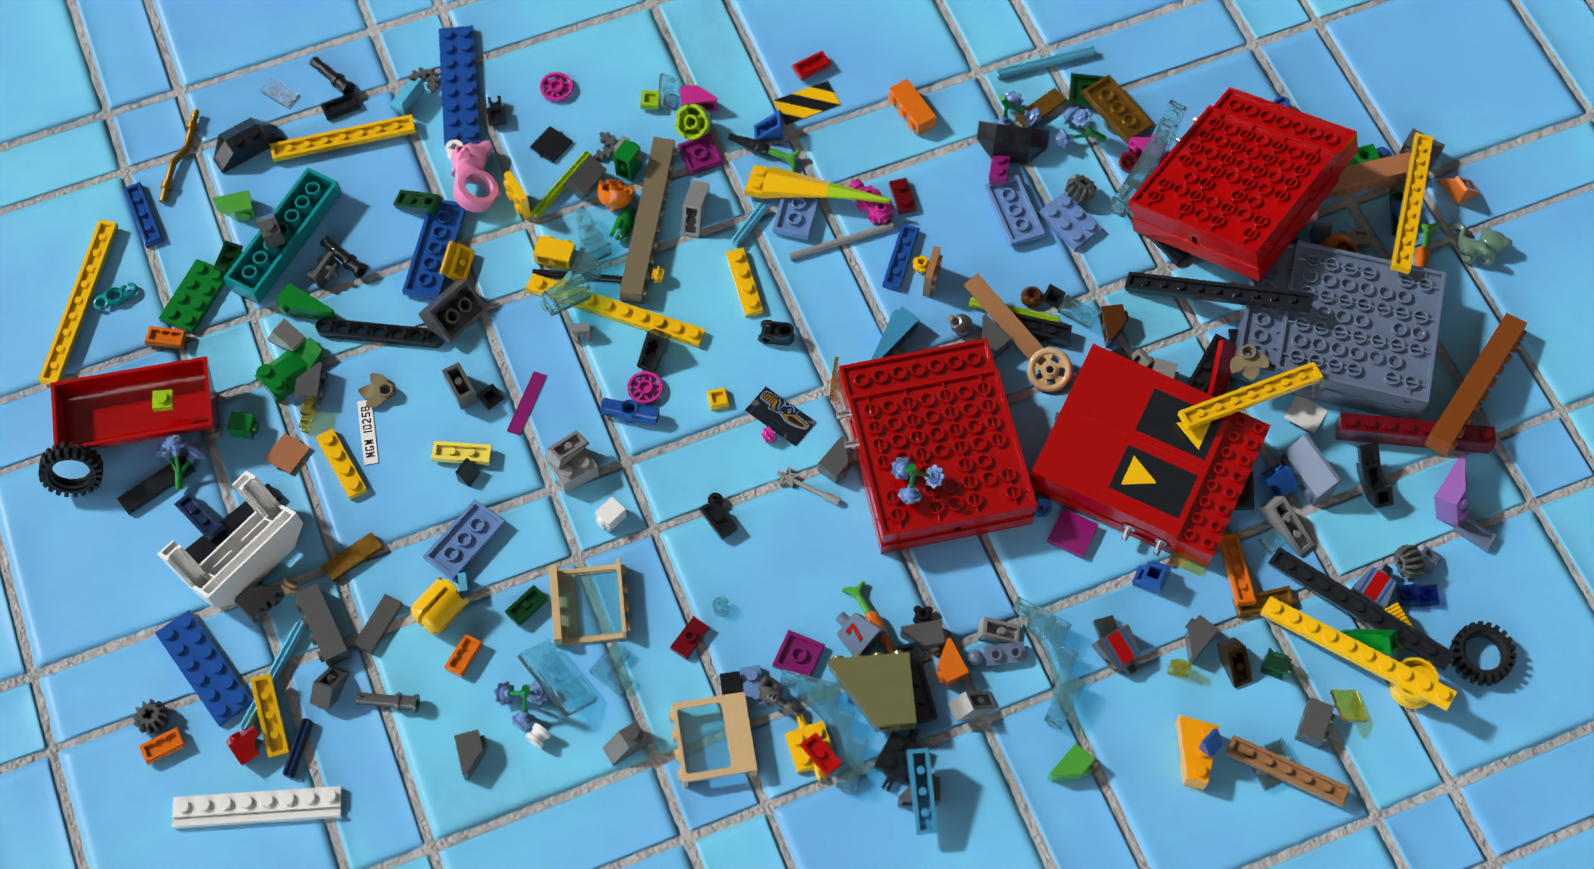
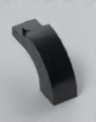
(1371, 477)

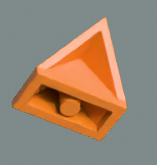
(1459, 189)

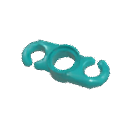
(107, 295)

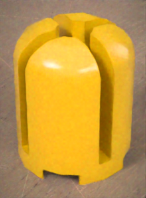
(438, 606)

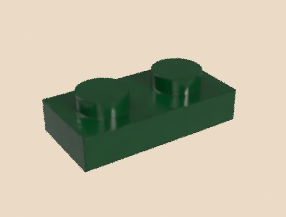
(227, 257)
(526, 605)

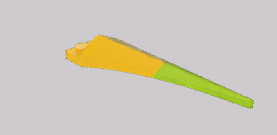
(781, 183)

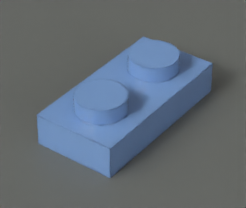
(751, 678)

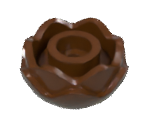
(1029, 301)

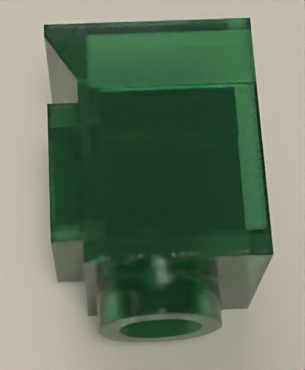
(1276, 665)

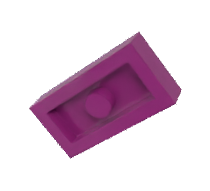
(999, 170)

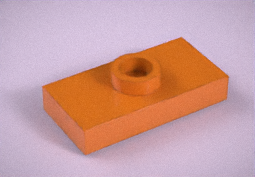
(166, 337)
(463, 655)
(162, 746)

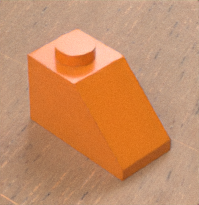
(951, 666)

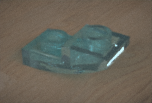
(667, 91)

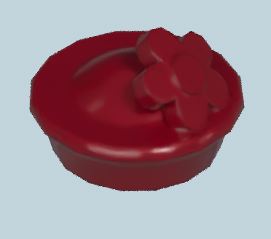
(1128, 161)

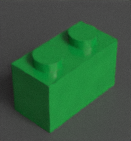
(628, 160)

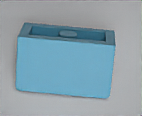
(407, 96)

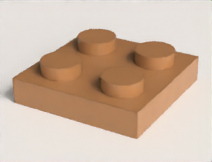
(932, 272)

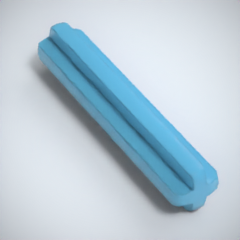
(749, 224)

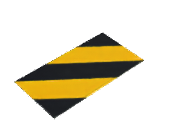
(807, 102)

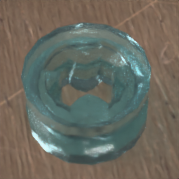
(719, 600)

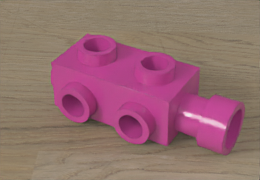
(877, 215)

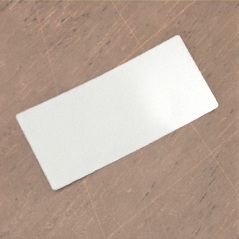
(1306, 414)

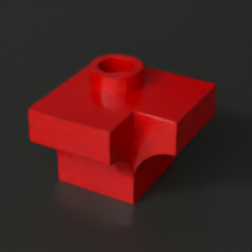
(243, 744)

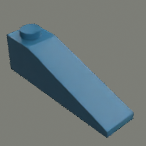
(898, 330)
(922, 790)

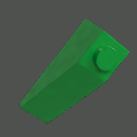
(302, 305)

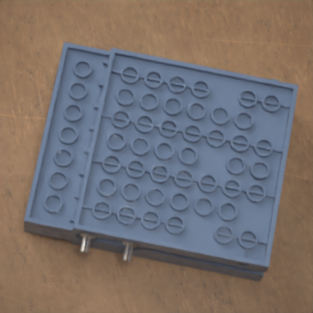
(1365, 331)

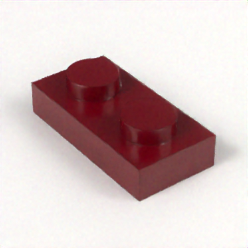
(902, 196)

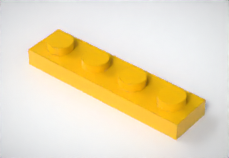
(744, 282)
(341, 464)
(269, 716)

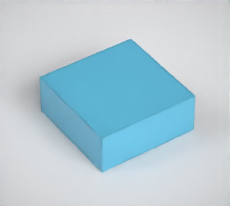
(463, 585)

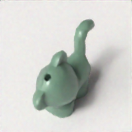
(1489, 243)

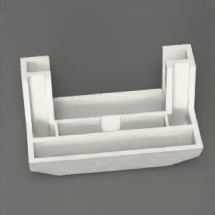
(246, 554)

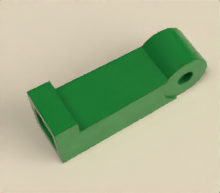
(1376, 639)

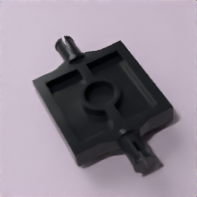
(893, 758)

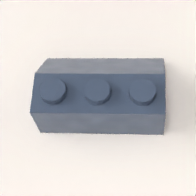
(1311, 470)

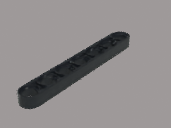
(370, 336)

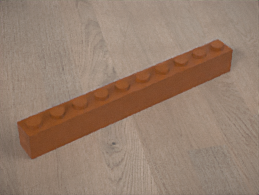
(1476, 385)

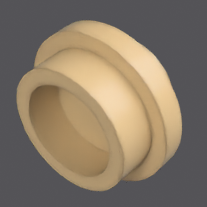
(289, 586)

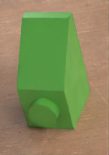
(236, 205)
(1073, 765)

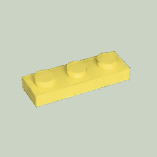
(457, 452)

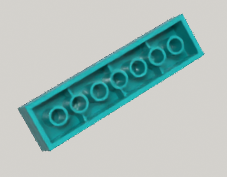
(297, 218)

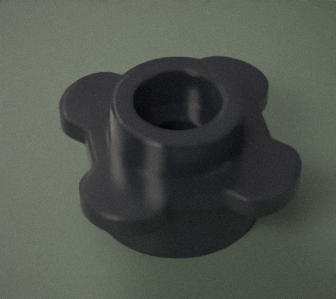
(927, 611)

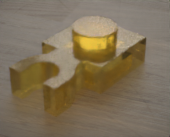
(308, 411)

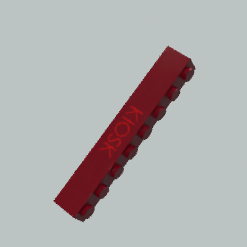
(1408, 432)

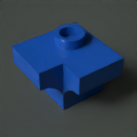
(1280, 479)
(1152, 576)

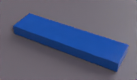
(143, 214)
(900, 257)

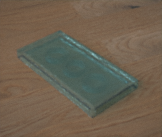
(558, 677)

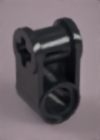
(774, 333)

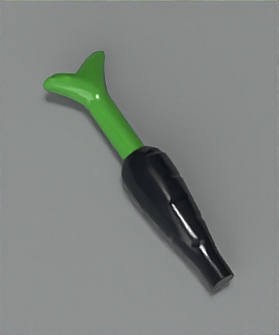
(763, 148)

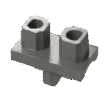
(326, 269)

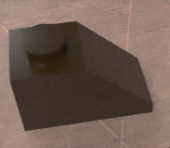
(1235, 661)

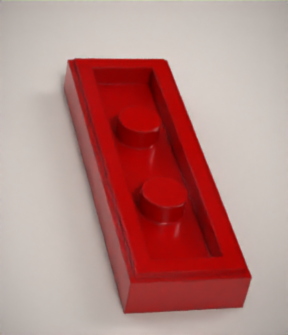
(1221, 368)

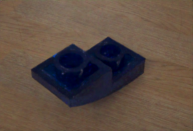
(1418, 596)

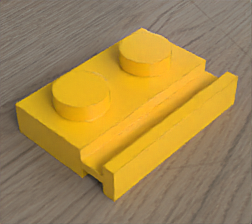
(457, 261)

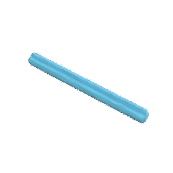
(1045, 62)
(276, 669)

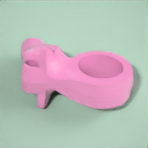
(469, 168)

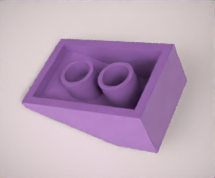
(1452, 495)

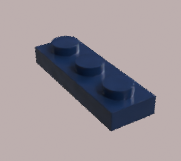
(199, 516)

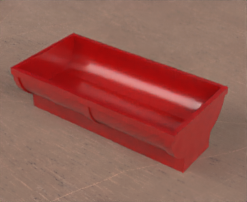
(118, 405)

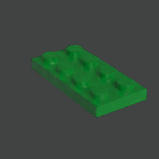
(193, 297)

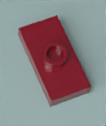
(689, 638)

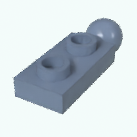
(998, 654)

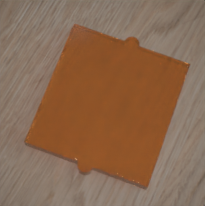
(834, 378)

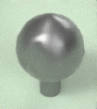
(960, 324)

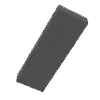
(378, 624)

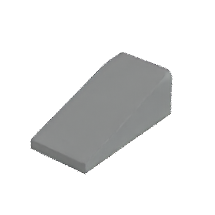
(566, 449)
(998, 631)

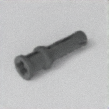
(397, 701)

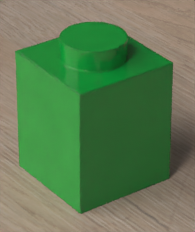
(242, 425)

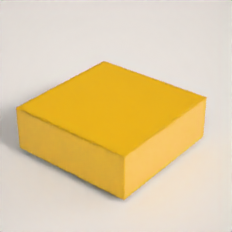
(718, 398)

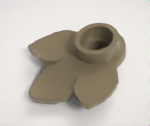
(1249, 365)
(375, 391)

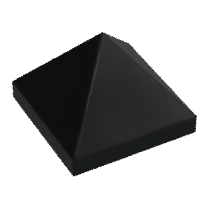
(1054, 296)

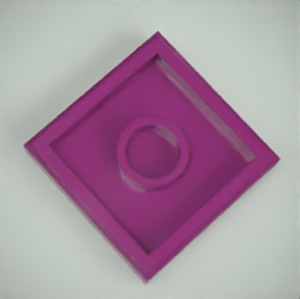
(700, 154)
(1072, 533)
(798, 654)

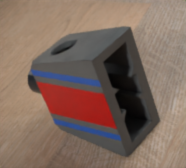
(1118, 649)

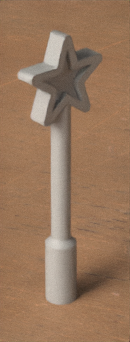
(790, 478)

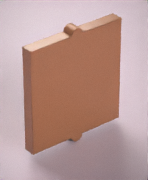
(287, 453)

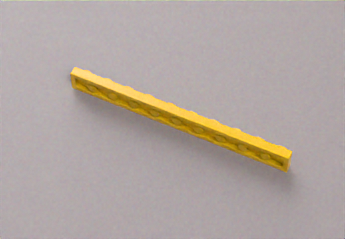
(1411, 203)
(78, 302)
(627, 314)
(1359, 653)

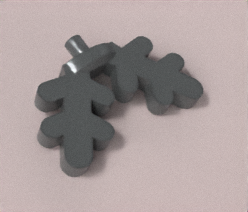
(431, 81)
(605, 138)

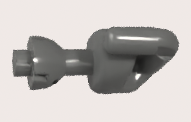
(773, 695)

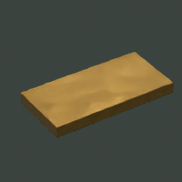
(1117, 108)

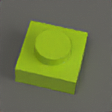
(650, 100)
(163, 400)

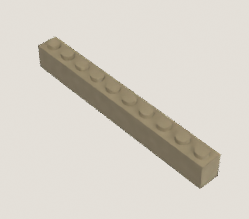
(647, 220)

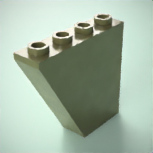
(879, 688)

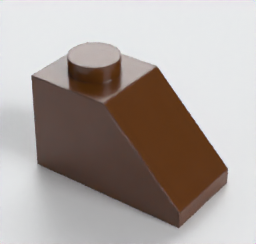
(1112, 322)

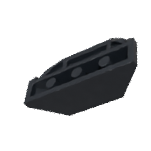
(244, 142)
(1018, 142)

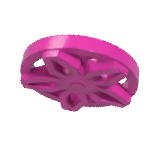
(556, 86)
(645, 388)

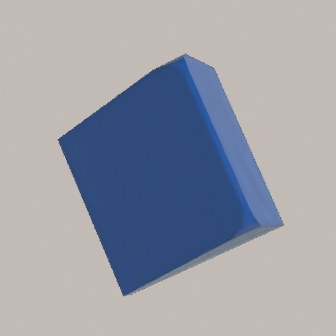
(1211, 743)

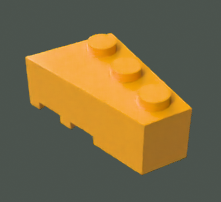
(1194, 763)

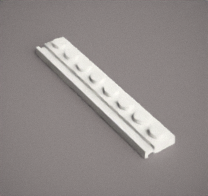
(257, 807)

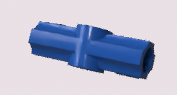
(618, 409)

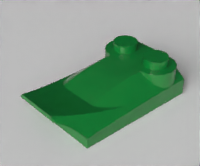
(281, 374)

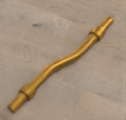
(167, 184)

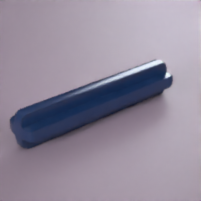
(297, 748)

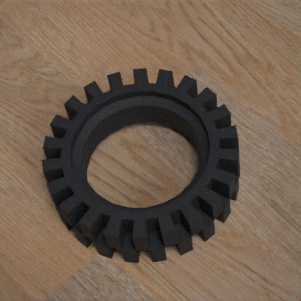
(76, 453)
(1502, 643)

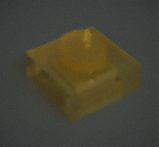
(1179, 668)

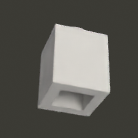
(610, 514)

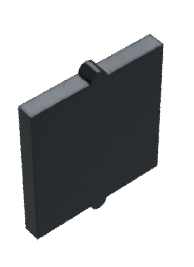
(551, 144)

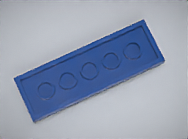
(436, 232)
(204, 668)

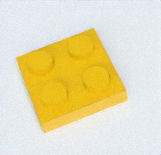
(516, 193)

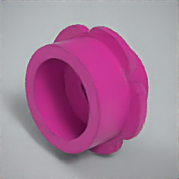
(768, 435)

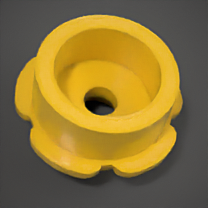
(920, 268)
(657, 274)

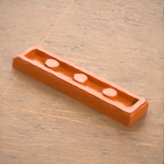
(1237, 570)

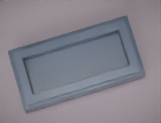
(1476, 533)

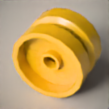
(1405, 697)

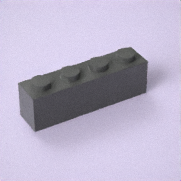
(322, 624)

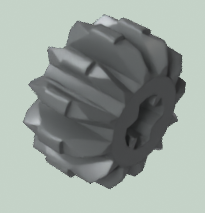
(1080, 188)
(1409, 561)
(143, 719)

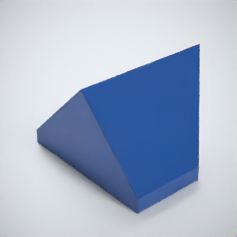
(770, 128)

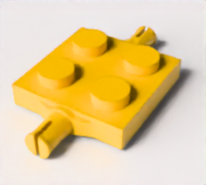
(798, 736)

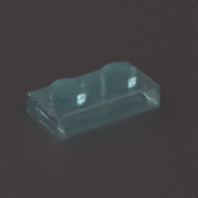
(1078, 312)

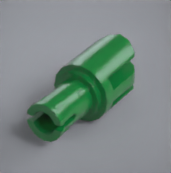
(623, 224)

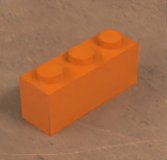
(911, 107)

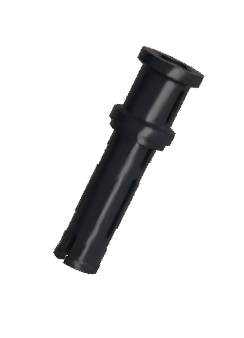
(337, 79)
(348, 261)

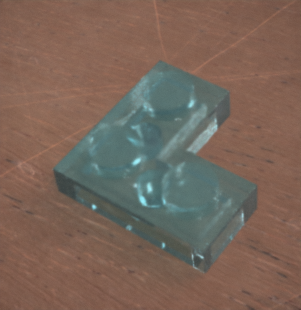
(608, 671)

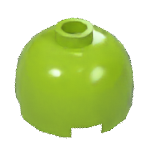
(692, 121)

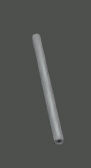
(841, 241)

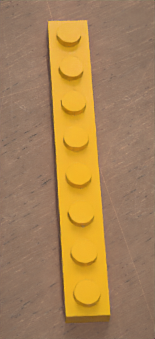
(342, 138)
(1250, 395)

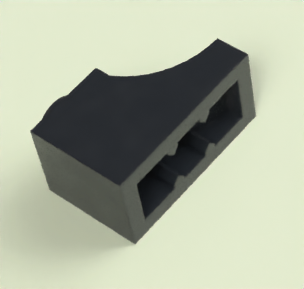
(653, 350)

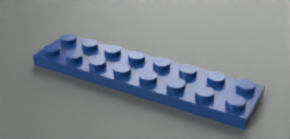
(459, 85)

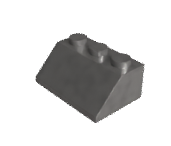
(453, 310)

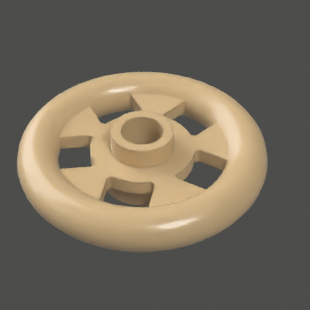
(1060, 381)

